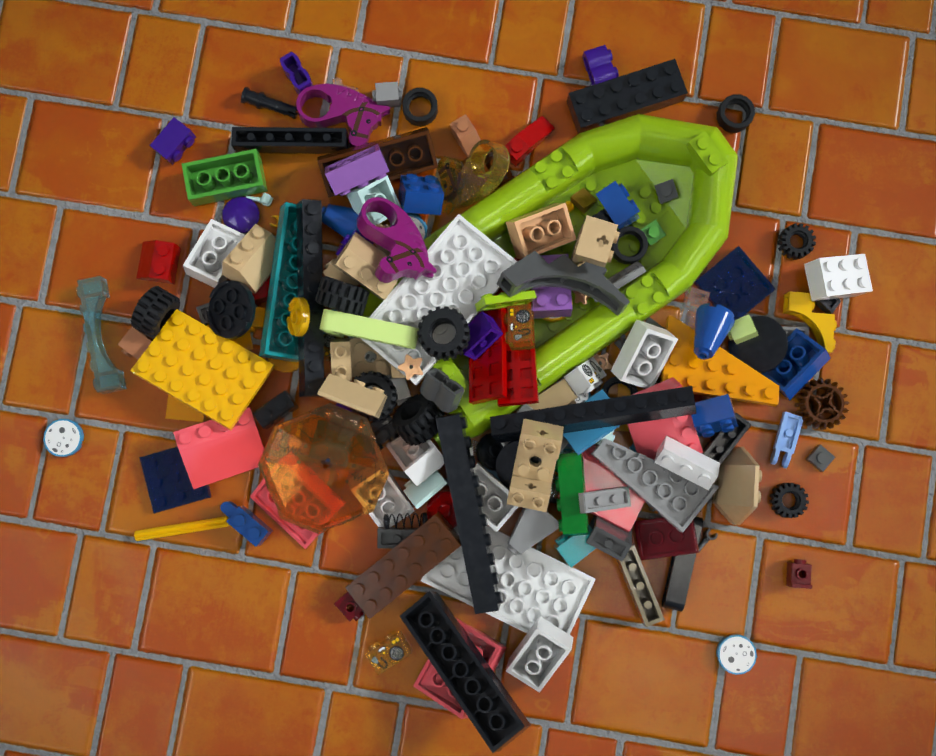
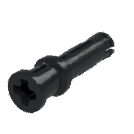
(261, 101)

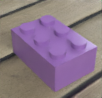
(356, 170)
(552, 300)

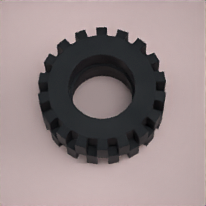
(342, 296)
(154, 311)
(439, 317)
(385, 384)
(416, 420)

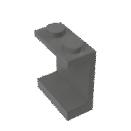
(609, 538)

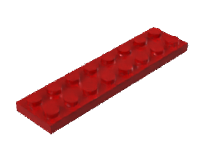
(489, 370)
(521, 375)

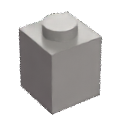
(386, 94)

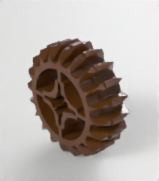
(812, 415)

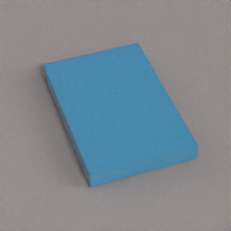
(585, 439)

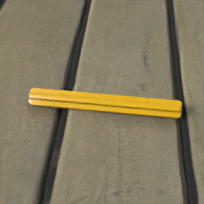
(181, 528)

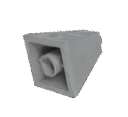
(530, 529)

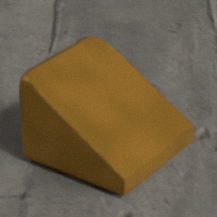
(583, 200)

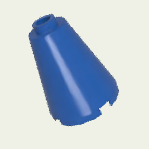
(340, 219)
(711, 329)

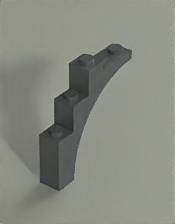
(562, 273)

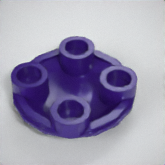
(240, 214)

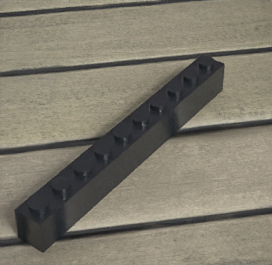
(308, 281)
(600, 413)
(468, 512)

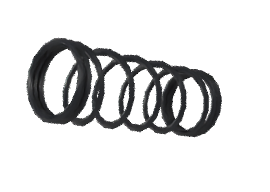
(386, 520)

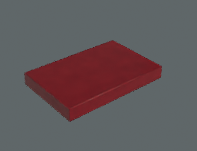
(660, 539)

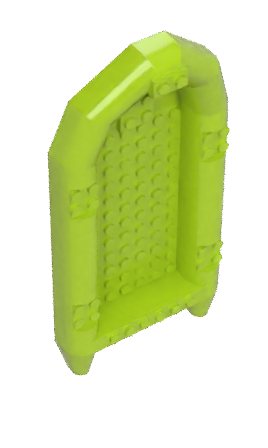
(638, 155)

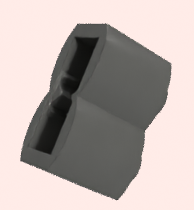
(441, 390)

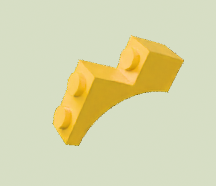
(821, 324)

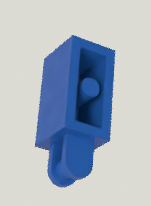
(246, 523)

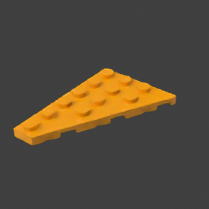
(717, 375)

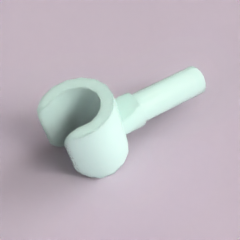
(265, 200)

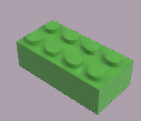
(224, 177)

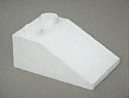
(209, 252)
(417, 460)
(391, 501)

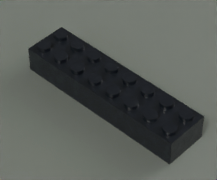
(465, 671)

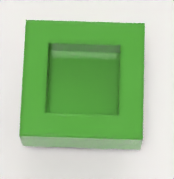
(653, 232)

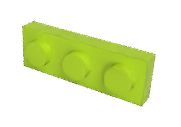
(502, 300)

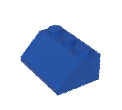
(800, 364)

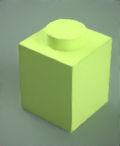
(743, 330)

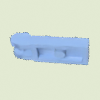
(786, 438)

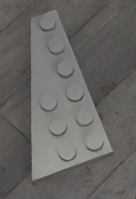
(663, 490)

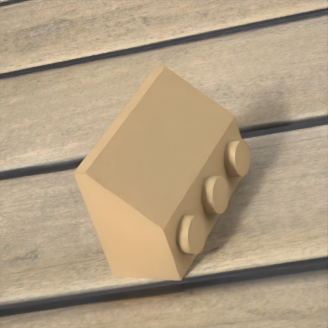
(251, 259)
(359, 262)
(353, 394)

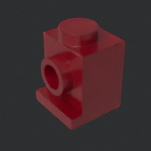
(793, 579)
(342, 604)

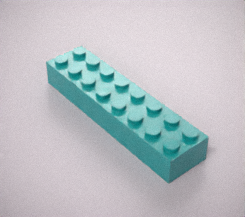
(276, 338)

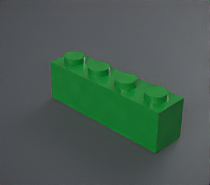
(570, 483)

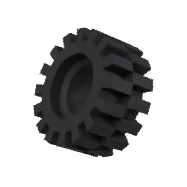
(804, 233)
(799, 505)

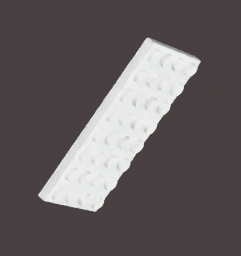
(466, 270)
(529, 583)

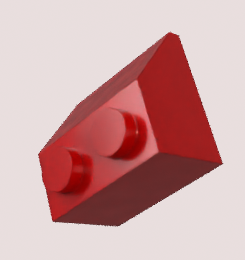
(158, 261)

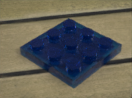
(735, 283)
(169, 481)

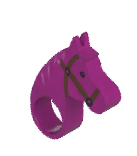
(346, 106)
(403, 240)

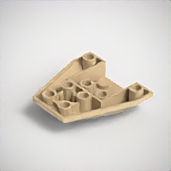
(738, 486)

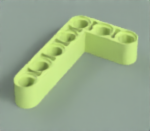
(341, 324)

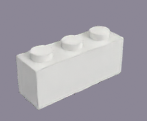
(687, 463)

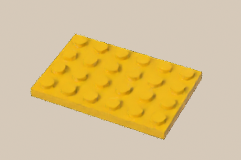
(203, 369)

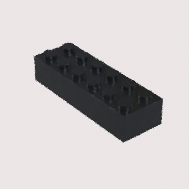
(627, 96)

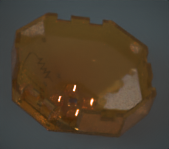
(321, 496)

